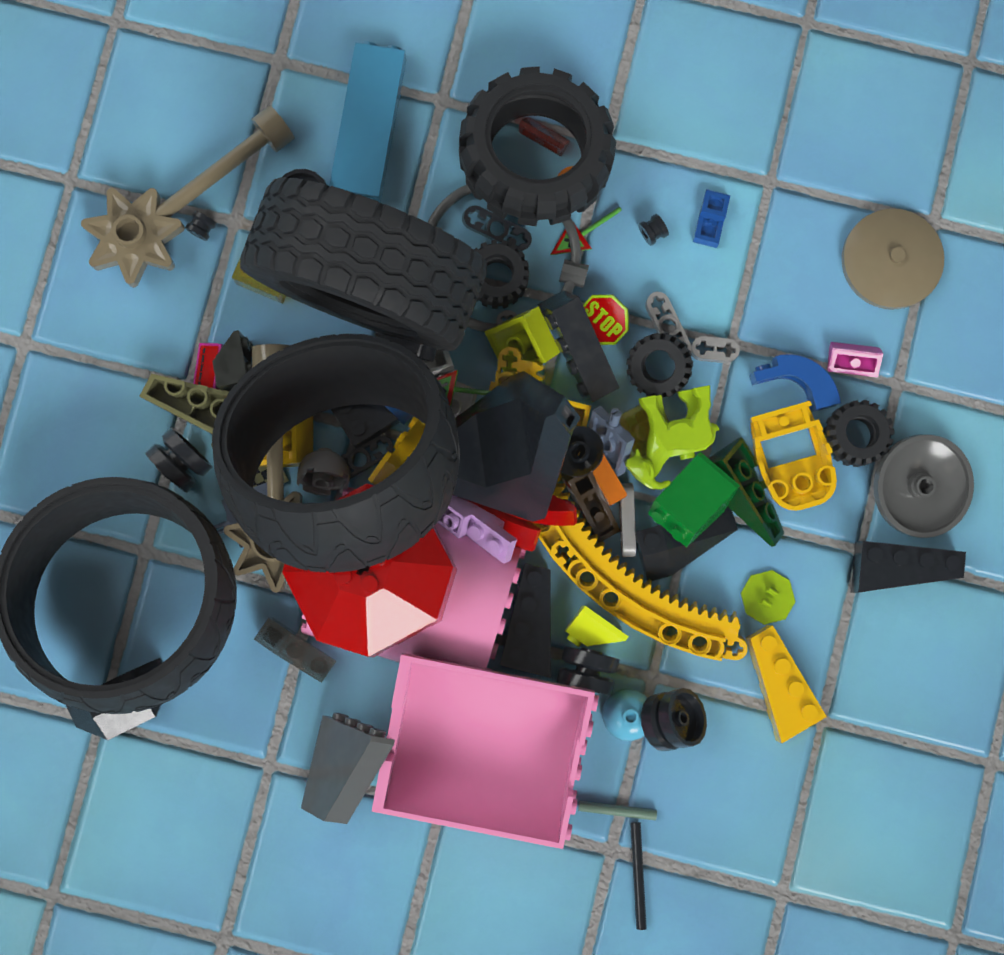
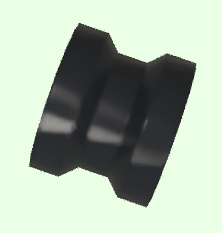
(200, 225)
(653, 229)

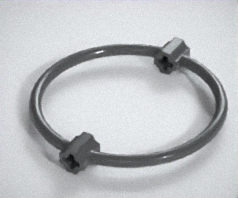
(572, 272)

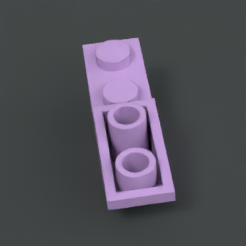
(480, 526)

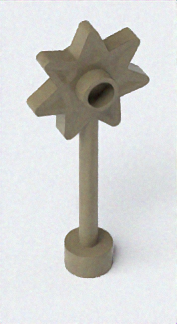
(137, 231)
(254, 557)

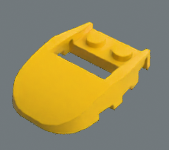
(802, 481)

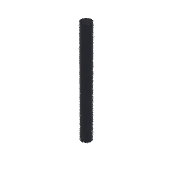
(638, 876)

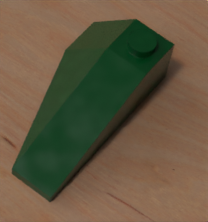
(750, 498)

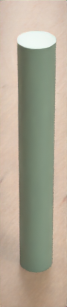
(617, 810)

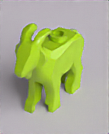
(674, 437)

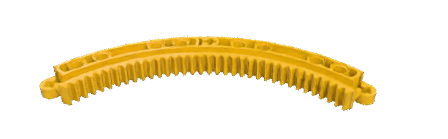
(637, 602)

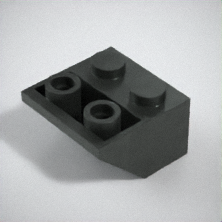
(232, 361)

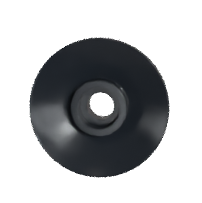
(585, 440)

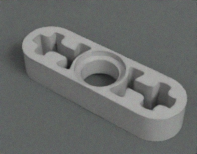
(666, 306)
(627, 522)

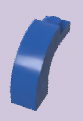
(806, 373)

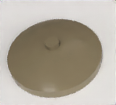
(892, 259)

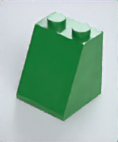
(693, 499)

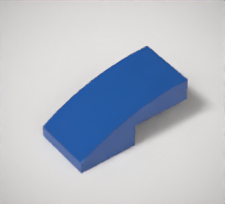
(711, 218)

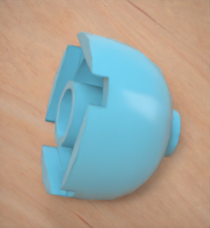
(623, 714)

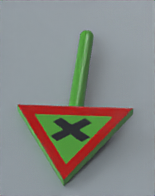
(563, 244)
(448, 383)

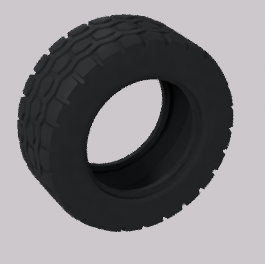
(364, 262)

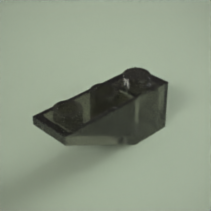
(294, 649)

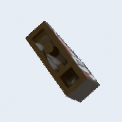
(592, 505)

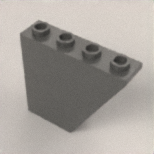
(343, 767)

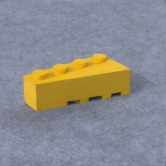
(784, 689)

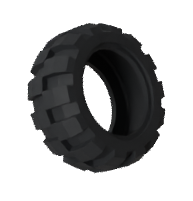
(548, 97)

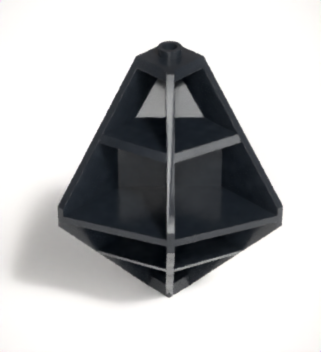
(514, 446)

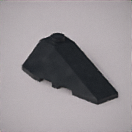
(664, 556)

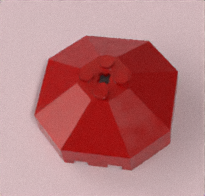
(381, 605)

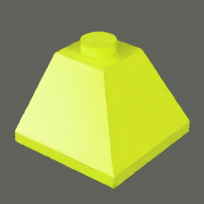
(592, 629)

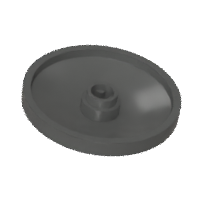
(923, 486)

